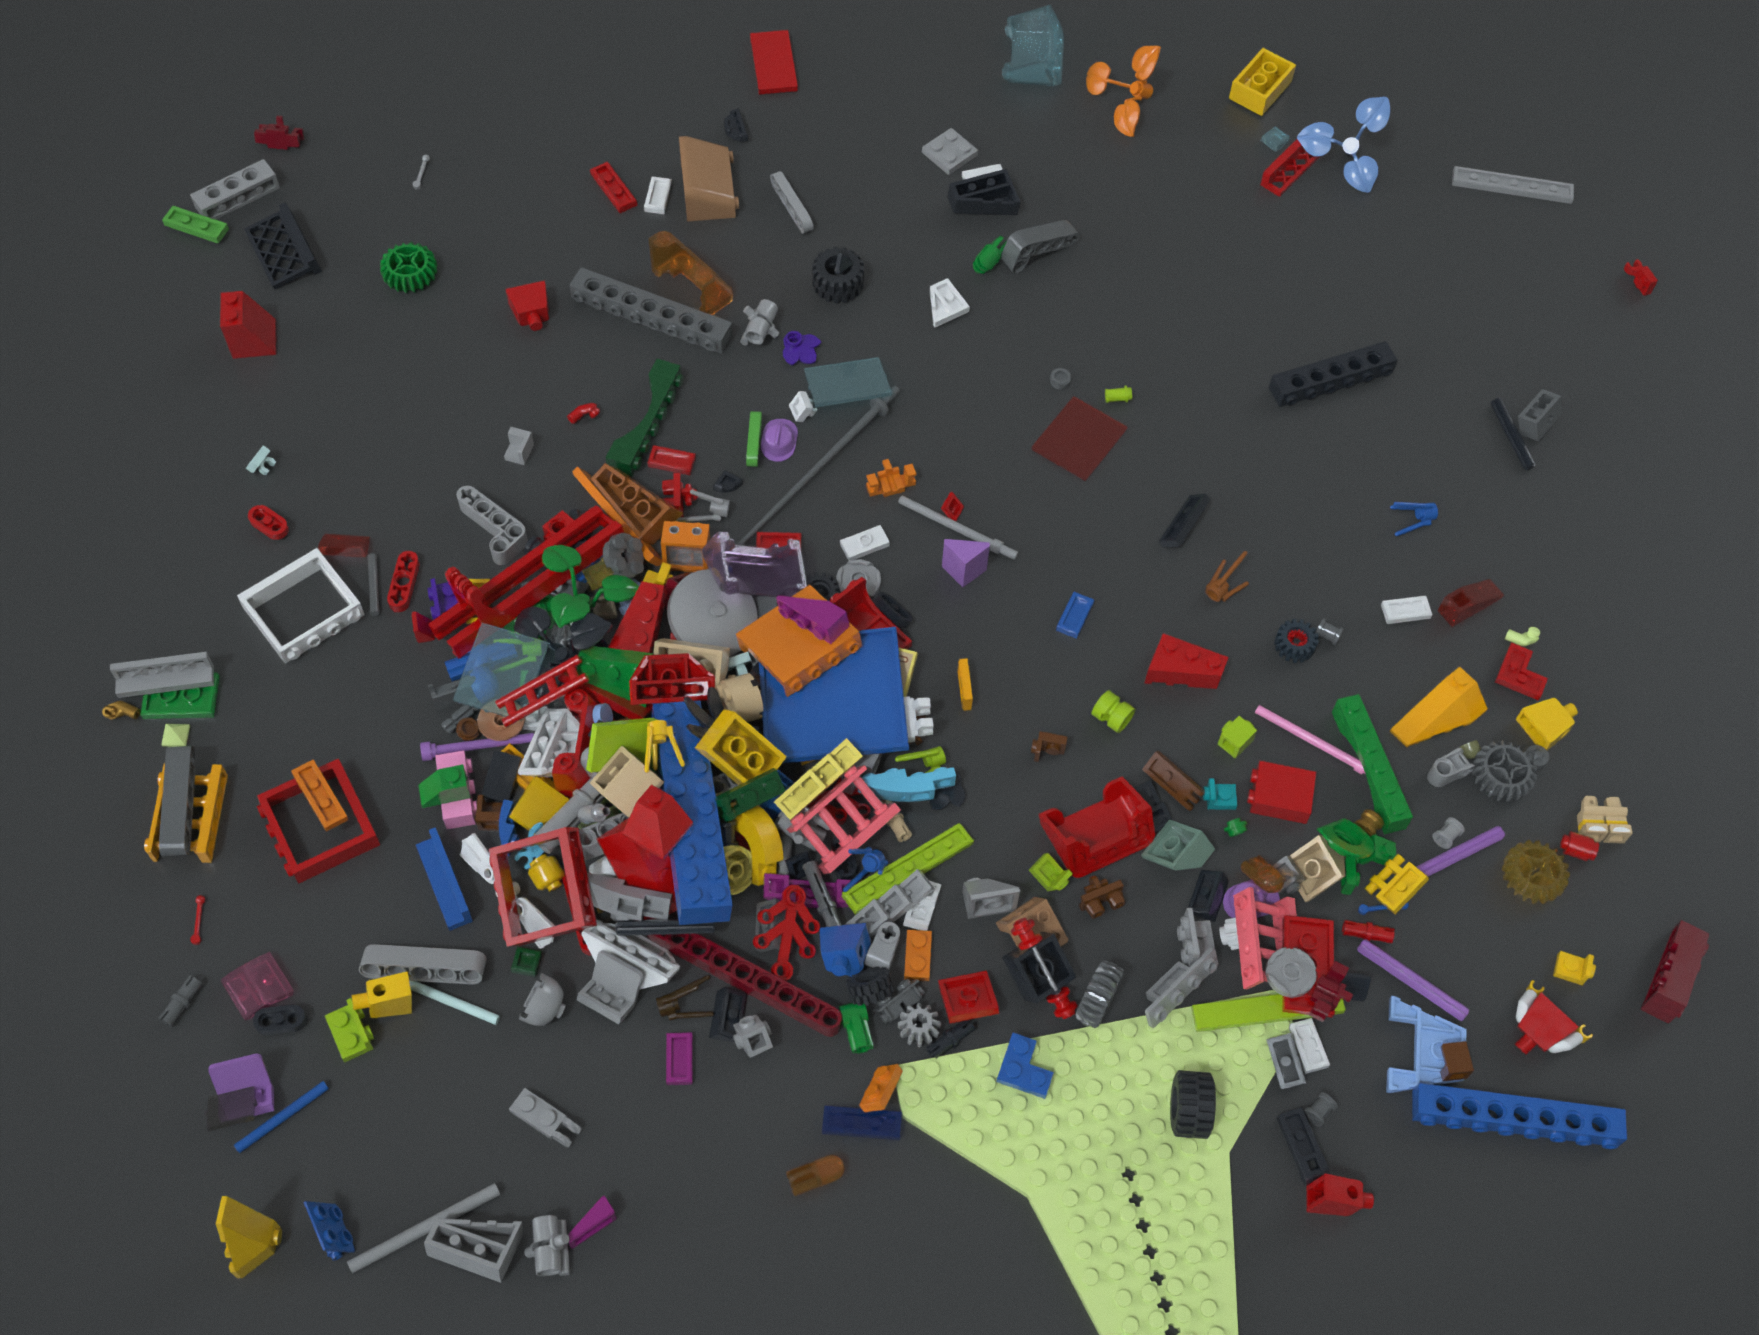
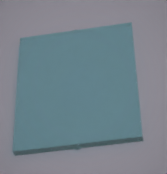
(847, 382)
(498, 666)

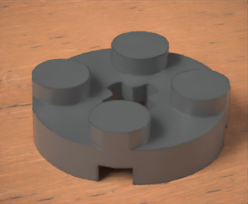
(633, 552)

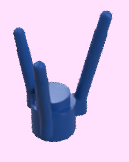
(1423, 511)
(872, 861)

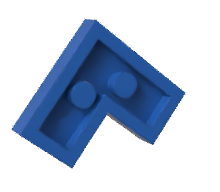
(1018, 1071)

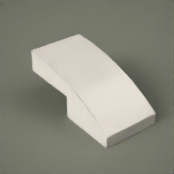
(921, 914)

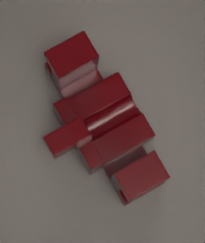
(277, 135)
(1329, 992)

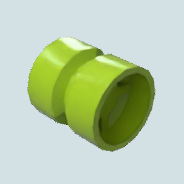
(1113, 711)

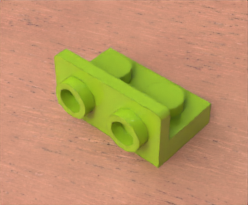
(349, 1031)

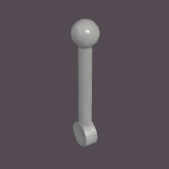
(416, 184)

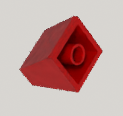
(246, 326)

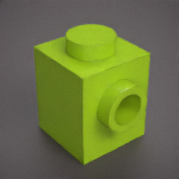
(1237, 736)

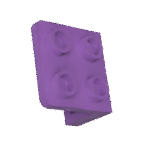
(244, 1073)

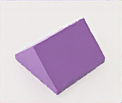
(965, 559)

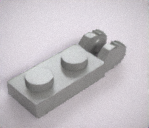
(543, 1117)

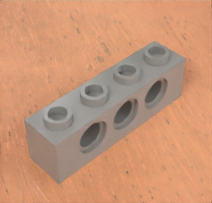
(235, 190)

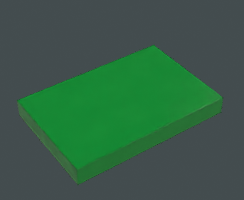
(181, 703)

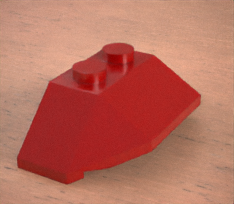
(669, 679)

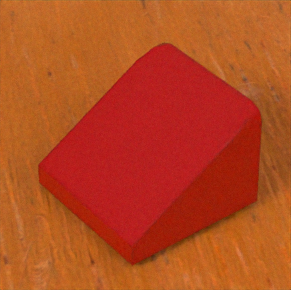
(421, 628)

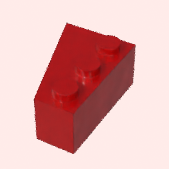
(1185, 664)

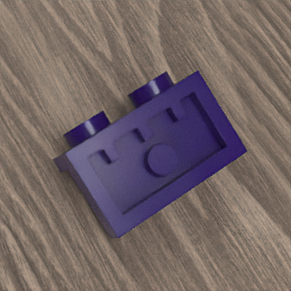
(442, 596)

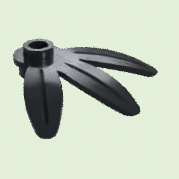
(715, 708)

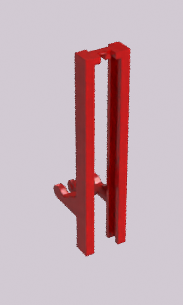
(476, 600)

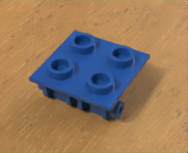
(330, 1228)

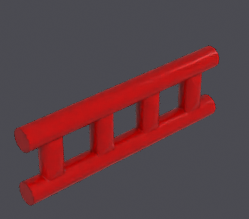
(529, 690)

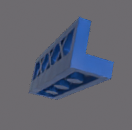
(443, 881)

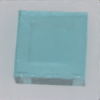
(1275, 138)

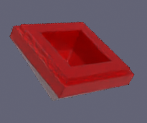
(952, 507)

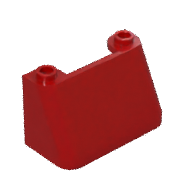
(567, 767)
(1101, 831)

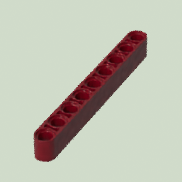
(750, 984)

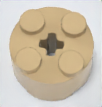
(741, 697)

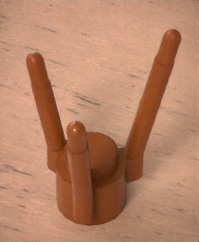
(1218, 589)

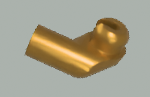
(120, 709)

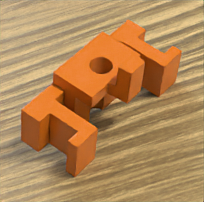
(890, 481)

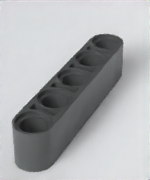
(177, 801)

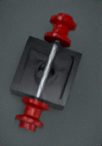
(1041, 968)

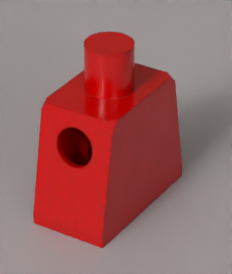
(529, 304)
(1337, 1196)

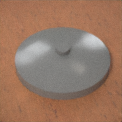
(706, 614)

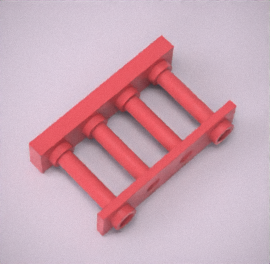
(866, 828)
(1249, 931)

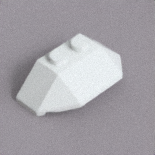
(554, 735)
(636, 950)

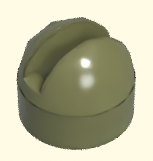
(1471, 749)

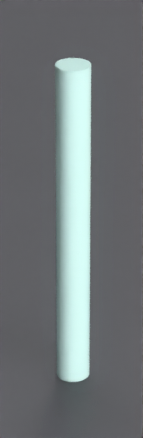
(454, 1002)

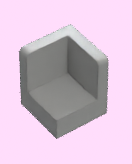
(520, 446)

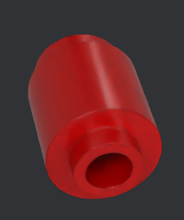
(1579, 846)

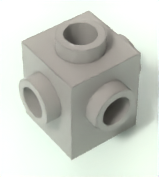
(752, 1035)

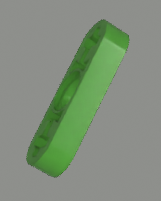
(754, 439)

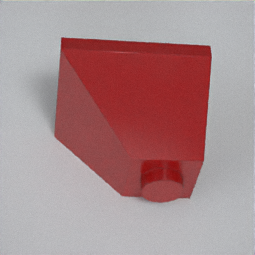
(657, 822)

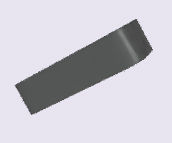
(1036, 241)

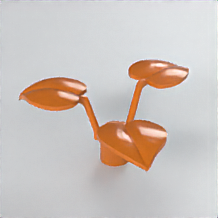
(1127, 114)

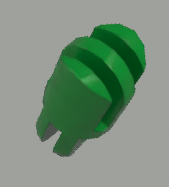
(989, 256)

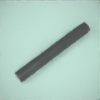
(373, 585)

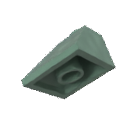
(1179, 847)

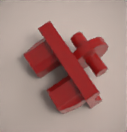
(681, 494)

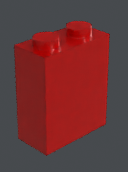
(1281, 792)

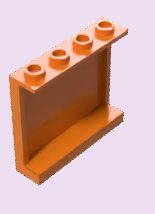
(792, 652)

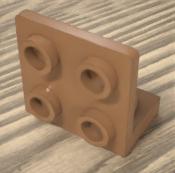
(1042, 915)

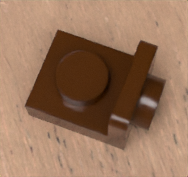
(1050, 743)

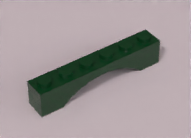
(628, 450)

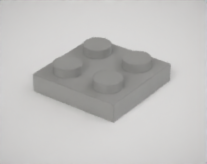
(950, 151)

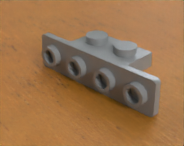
(1176, 985)

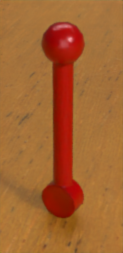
(196, 939)

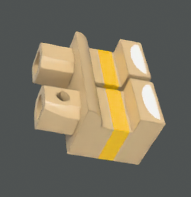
(1605, 821)

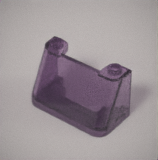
(755, 569)

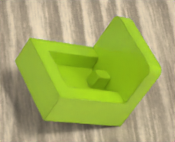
(1049, 873)

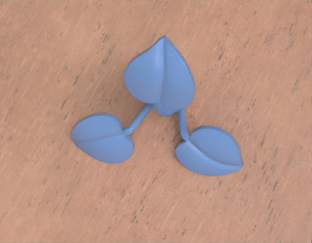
(1363, 171)

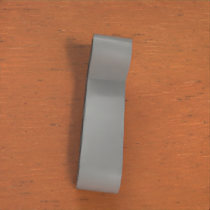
(489, 520)

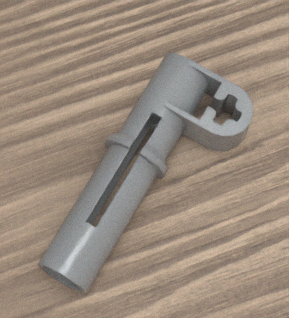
(568, 814)

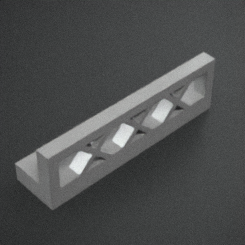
(163, 676)

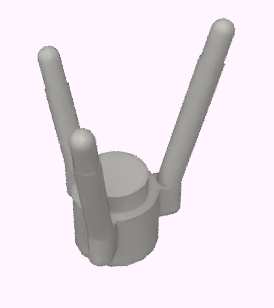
(718, 507)

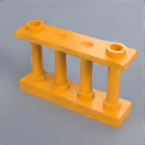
(206, 824)

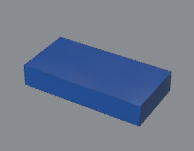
(1075, 615)

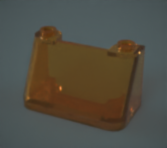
(673, 257)

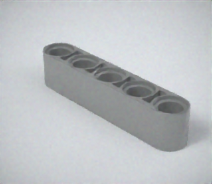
(423, 963)

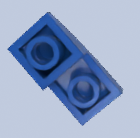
(506, 825)

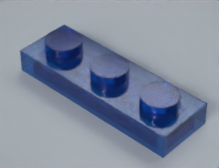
(857, 1123)

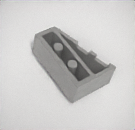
(475, 1245)

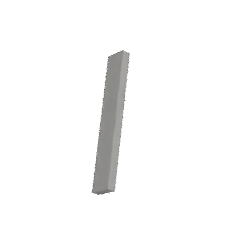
(1513, 184)

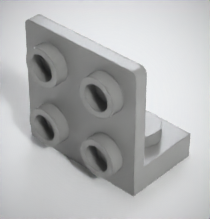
(1195, 937)

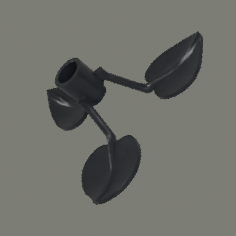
(586, 633)

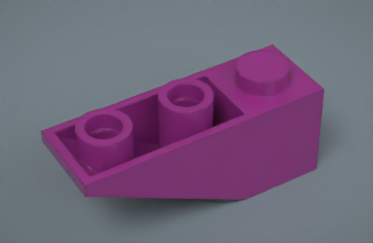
(817, 616)

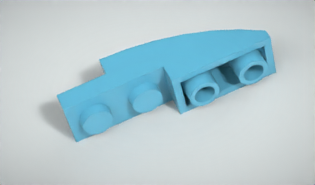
(920, 786)

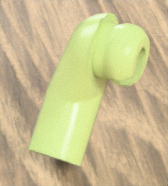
(1525, 638)

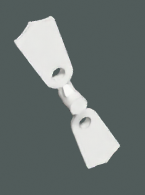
(478, 858)

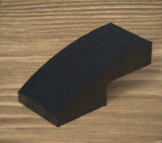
(1159, 809)

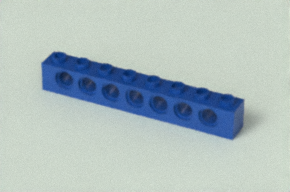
(1610, 1120)

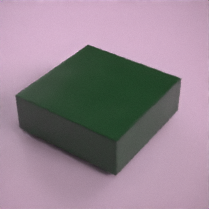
(526, 961)

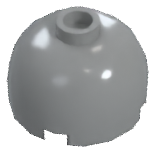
(543, 1002)

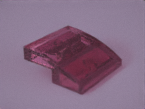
(257, 985)

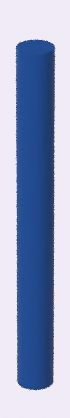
(281, 1117)

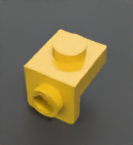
(659, 578)

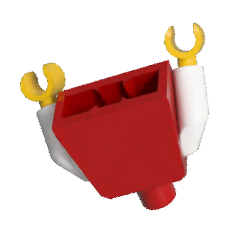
(1545, 1024)

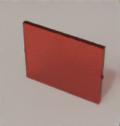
(1079, 438)

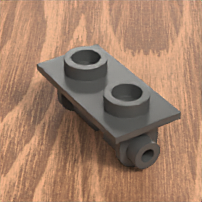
(905, 993)

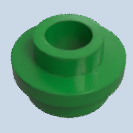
(1235, 827)

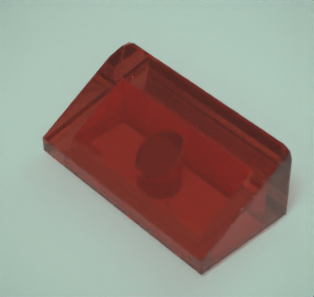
(344, 545)

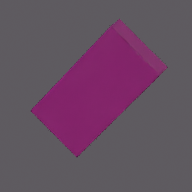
(679, 1059)

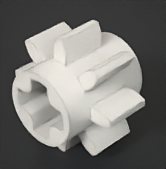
(1229, 934)

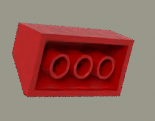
(636, 864)

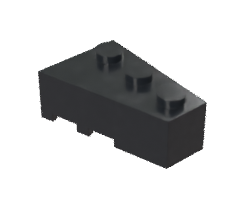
(985, 194)

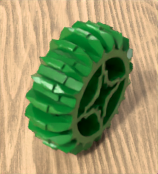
(408, 263)

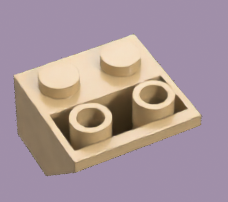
(624, 780)

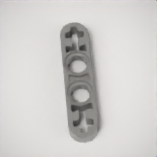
(791, 202)

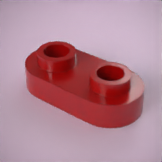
(270, 522)

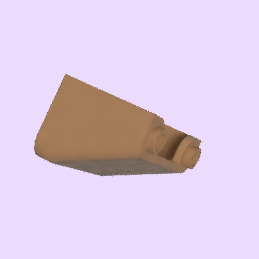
(707, 180)

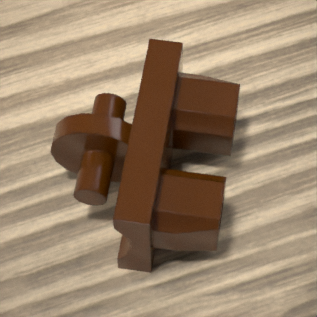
(1100, 892)

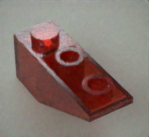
(1468, 601)

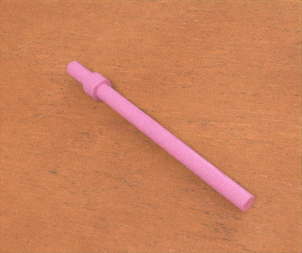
(1310, 738)

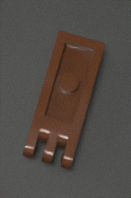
(1173, 780)

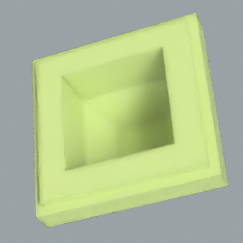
(175, 735)

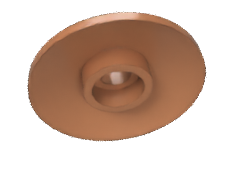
(490, 728)

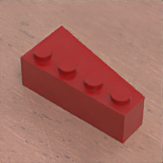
(642, 619)

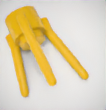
(656, 734)

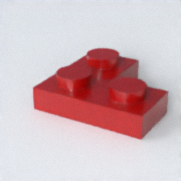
(1516, 676)

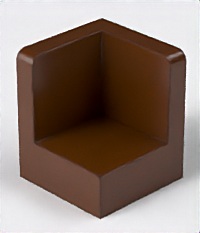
(487, 814)
(1457, 1061)

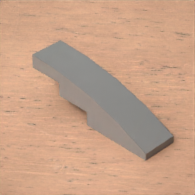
(894, 902)

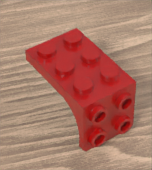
(863, 612)

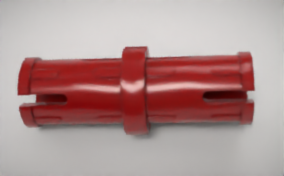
(1368, 931)

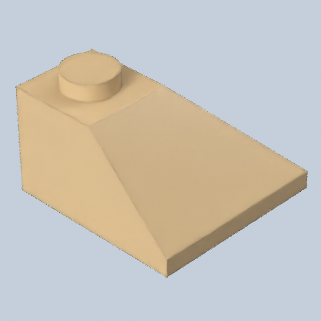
(1319, 866)

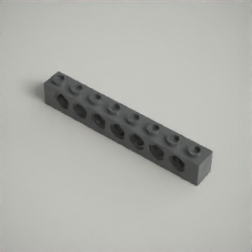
(651, 310)

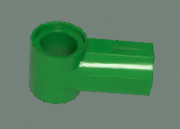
(856, 1023)

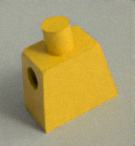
(1547, 721)
(386, 996)

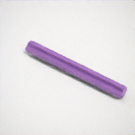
(1462, 851)
(1413, 980)

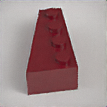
(1676, 972)

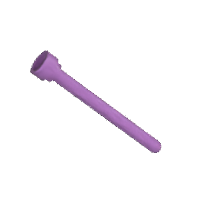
(429, 750)

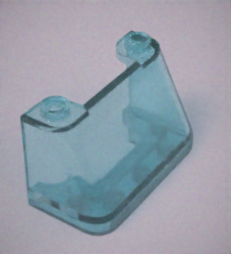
(1035, 48)

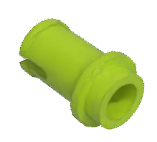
(1118, 394)

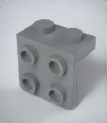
(612, 987)

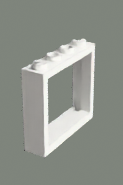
(288, 577)

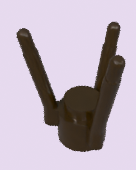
(669, 1003)

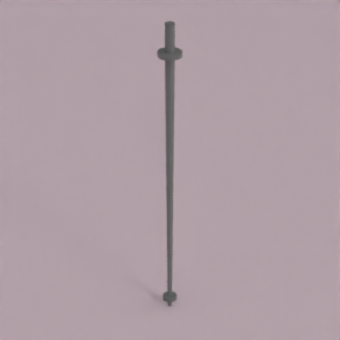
(878, 406)

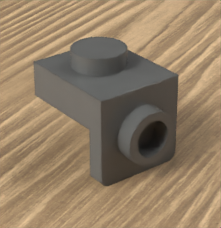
(1291, 875)

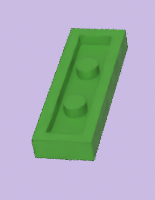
(195, 224)

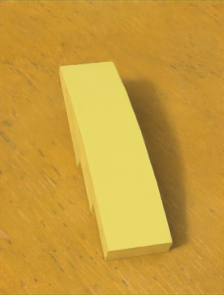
(818, 779)

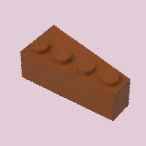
(635, 503)

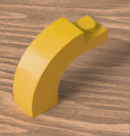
(763, 841)

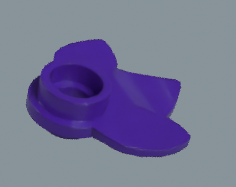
(802, 348)

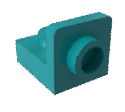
(1220, 796)

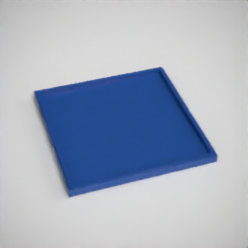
(850, 701)

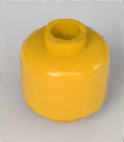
(546, 873)

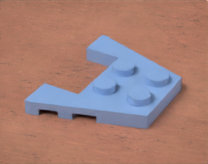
(1428, 1039)

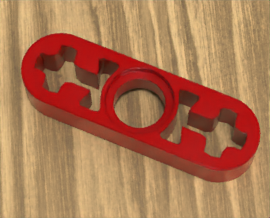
(405, 590)

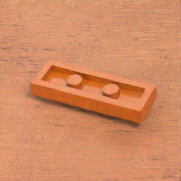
(319, 795)

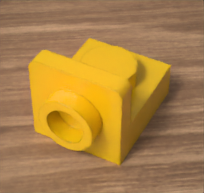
(1574, 968)

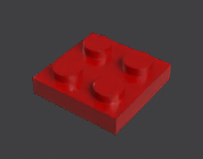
(968, 997)

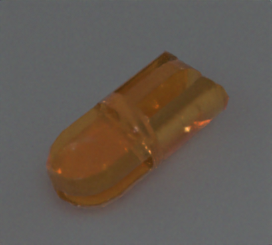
(1263, 874)
(815, 1174)

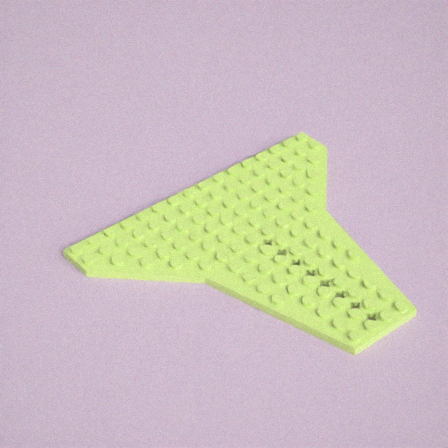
(1103, 1117)

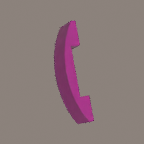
(775, 884)

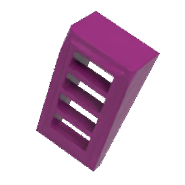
(595, 1220)

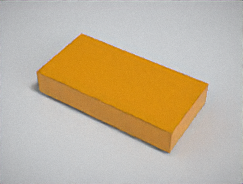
(964, 684)

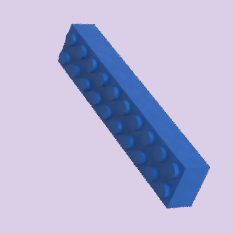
(699, 857)

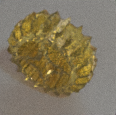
(1542, 885)

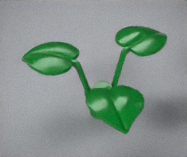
(573, 608)

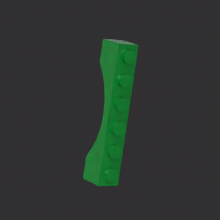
(1385, 791)

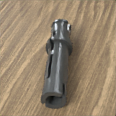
(826, 907)

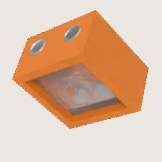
(683, 545)

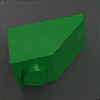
(445, 786)

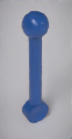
(1363, 909)

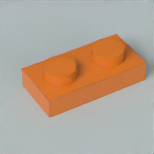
(918, 955)
(880, 1088)

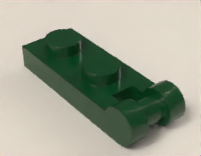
(750, 794)

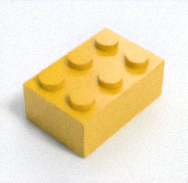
(1262, 81)
(738, 748)

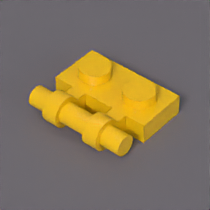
(1401, 888)

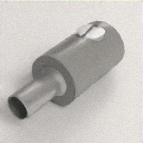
(593, 813)

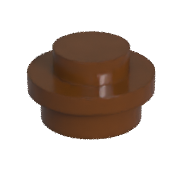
(467, 729)

